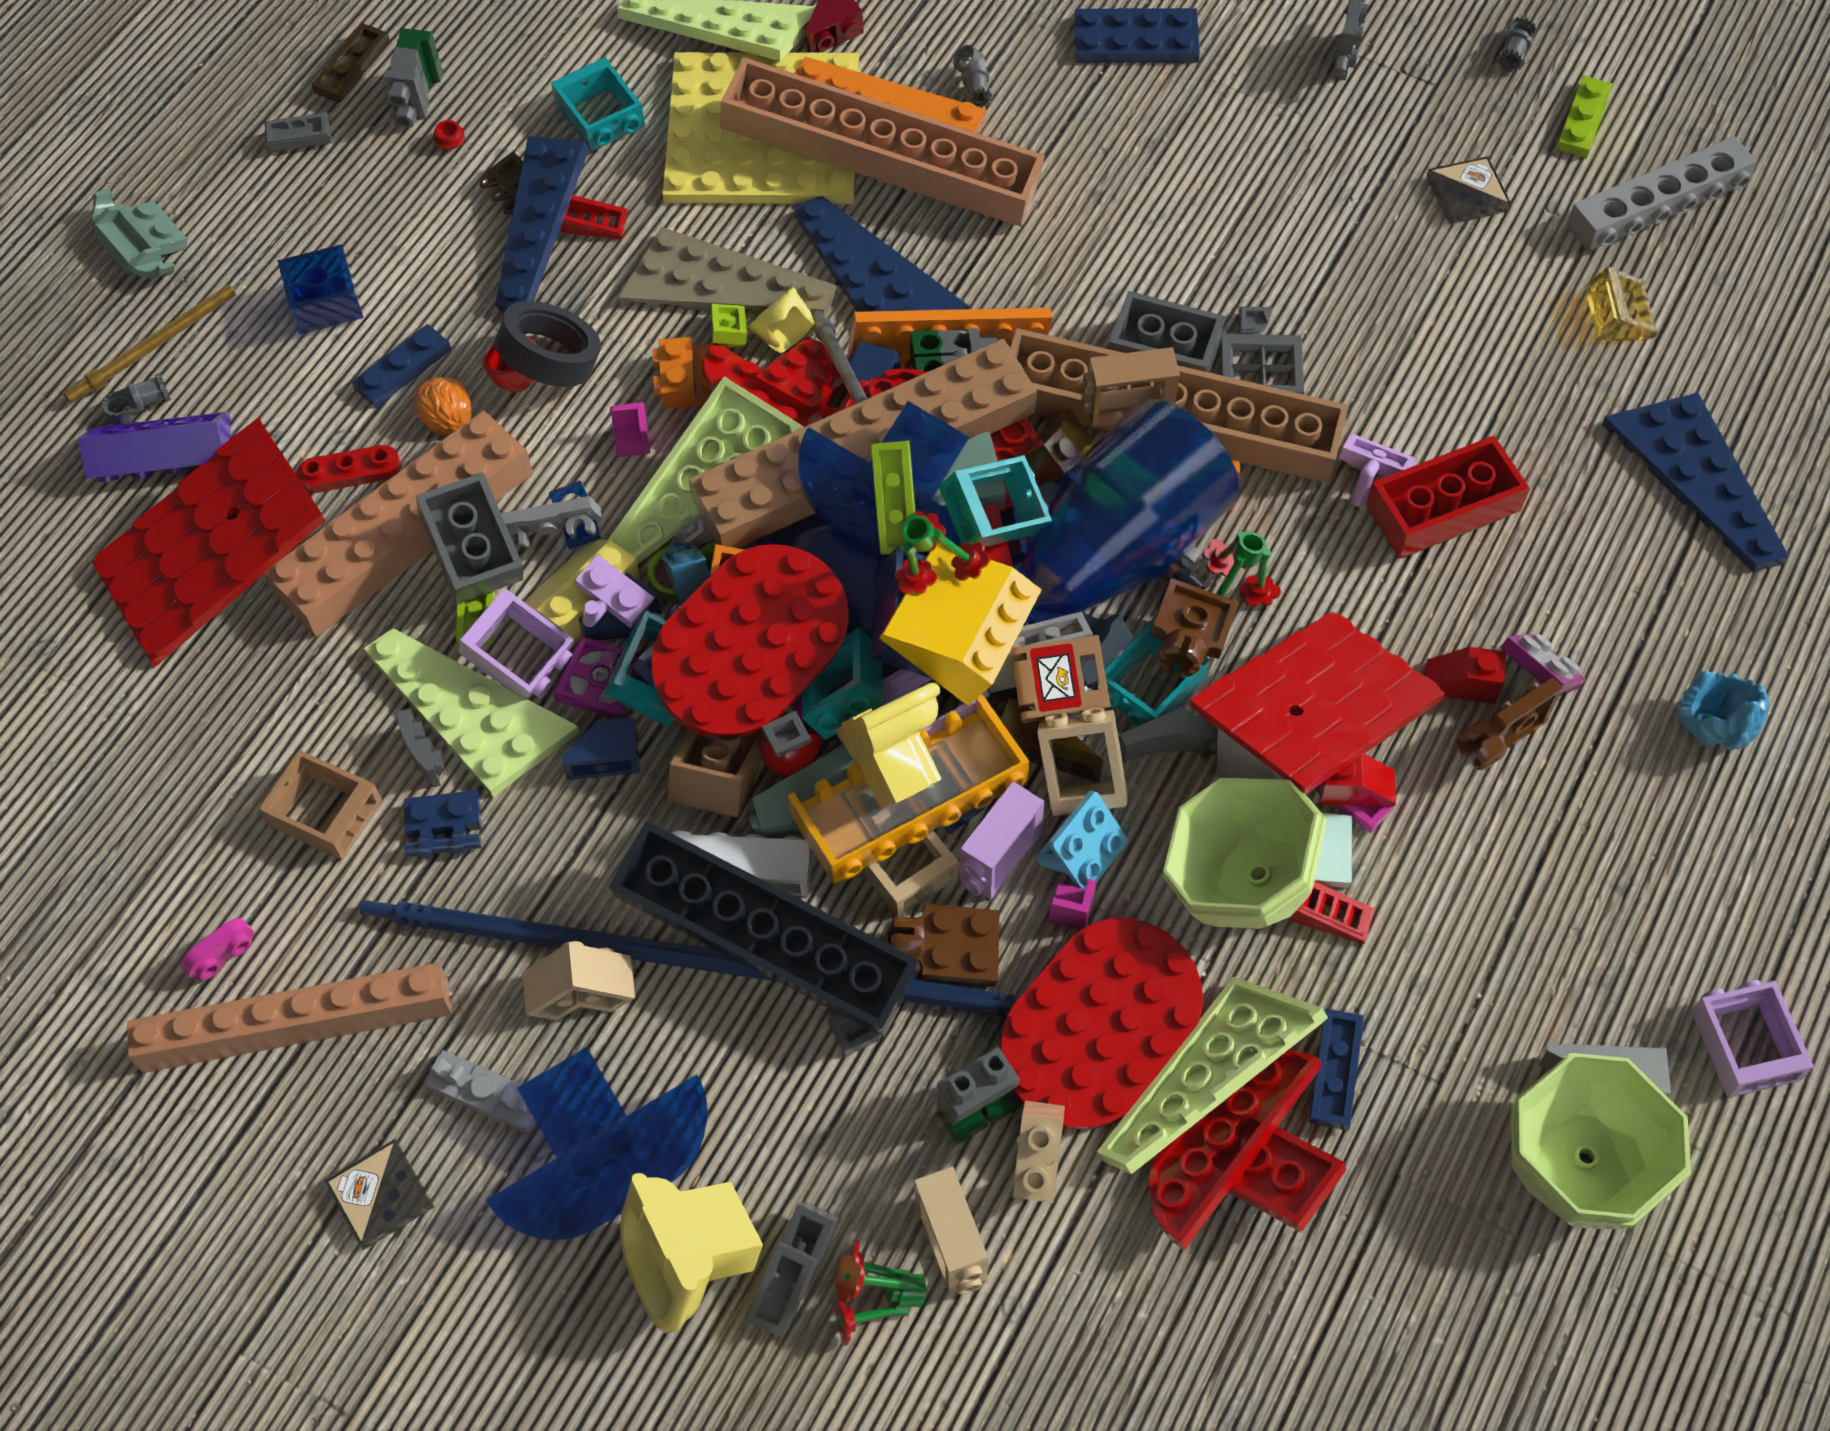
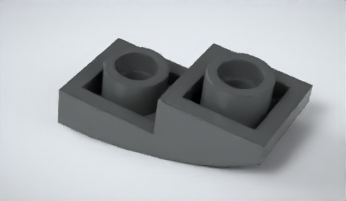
(426, 759)

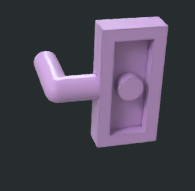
(1372, 460)
(611, 592)

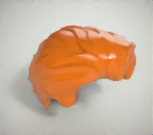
(442, 404)

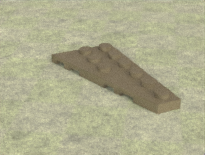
(703, 274)

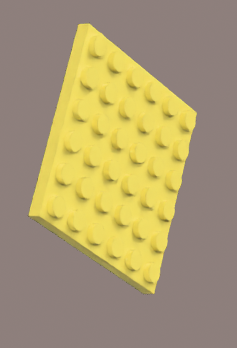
(730, 168)

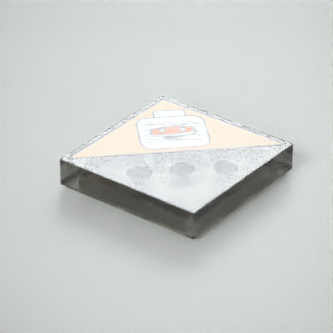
(1468, 190)
(379, 1194)

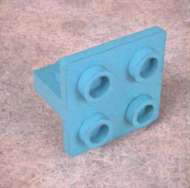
(1084, 842)

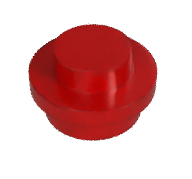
(448, 135)

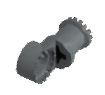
(1516, 43)
(974, 75)
(135, 397)

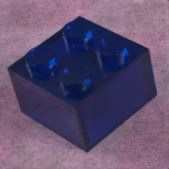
(320, 289)

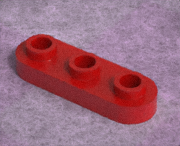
(364, 468)

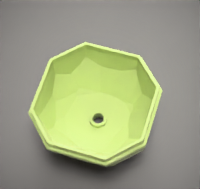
(1235, 836)
(1616, 1119)

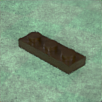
(350, 62)

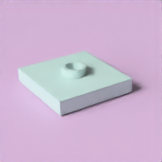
(1336, 853)

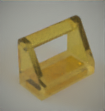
(1610, 309)

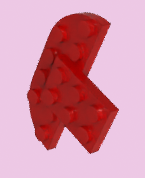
(794, 384)
(1247, 1155)

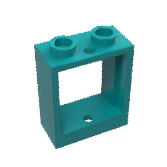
(599, 78)
(968, 511)
(630, 690)
(865, 692)
(1128, 704)

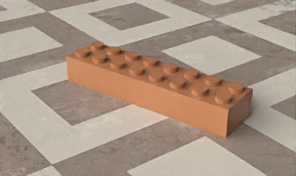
(384, 531)

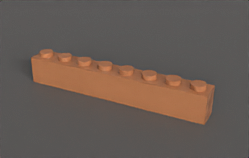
(288, 1018)

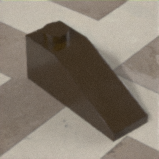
(1056, 448)
(1070, 753)

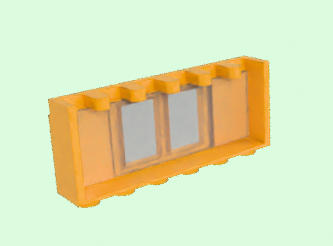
(852, 831)

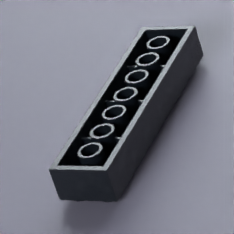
(765, 928)

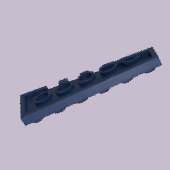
(541, 202)

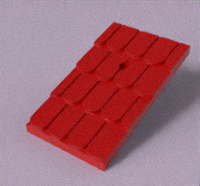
(207, 541)
(1312, 705)

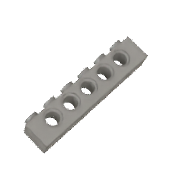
(1661, 193)

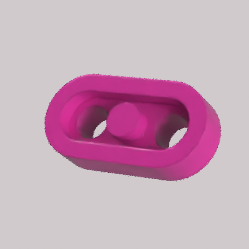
(207, 956)

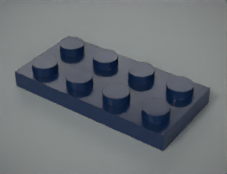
(1137, 35)

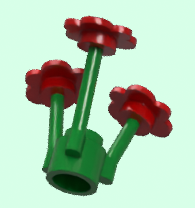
(921, 535)
(1244, 552)
(901, 1288)

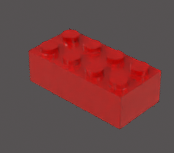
(1447, 496)

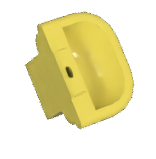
(891, 747)
(681, 1242)

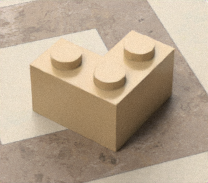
(577, 978)

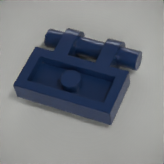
(442, 815)

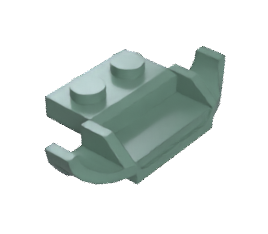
(136, 235)

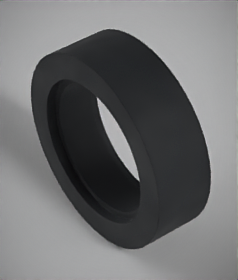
(537, 362)

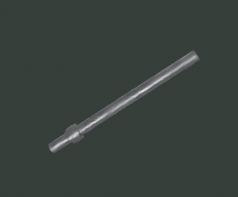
(826, 333)

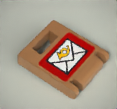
(1054, 678)

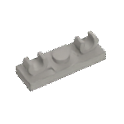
(550, 517)
(479, 1090)

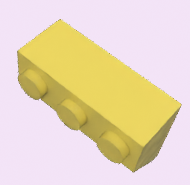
(562, 601)

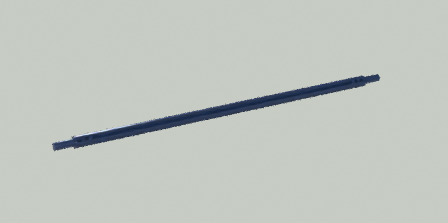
(650, 950)

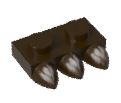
(505, 178)

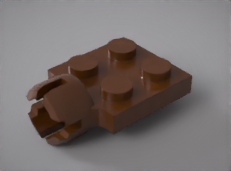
(1192, 626)
(1510, 724)
(951, 943)

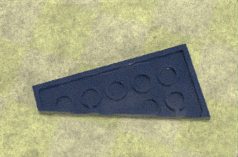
(866, 267)
(1699, 469)

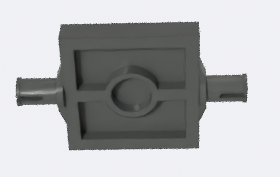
(1351, 36)

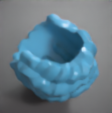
(1723, 710)

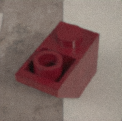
(833, 24)

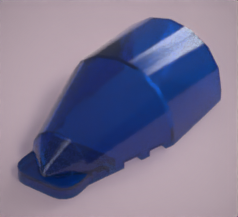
(1129, 509)

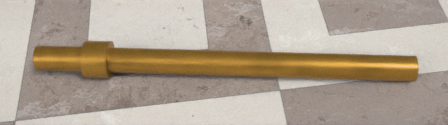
(97, 379)

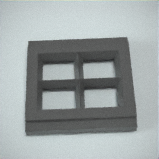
(1264, 344)

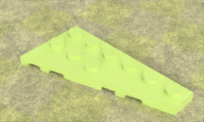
(741, 25)
(722, 430)
(479, 720)
(1228, 1047)

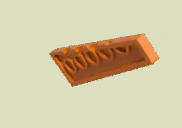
(921, 102)
(894, 328)

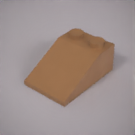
(714, 773)

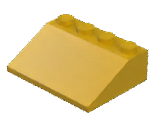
(962, 627)

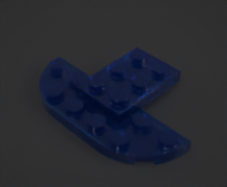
(843, 485)
(597, 1148)

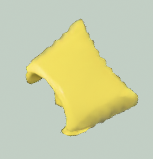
(783, 322)

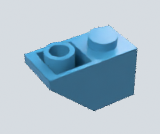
(685, 569)

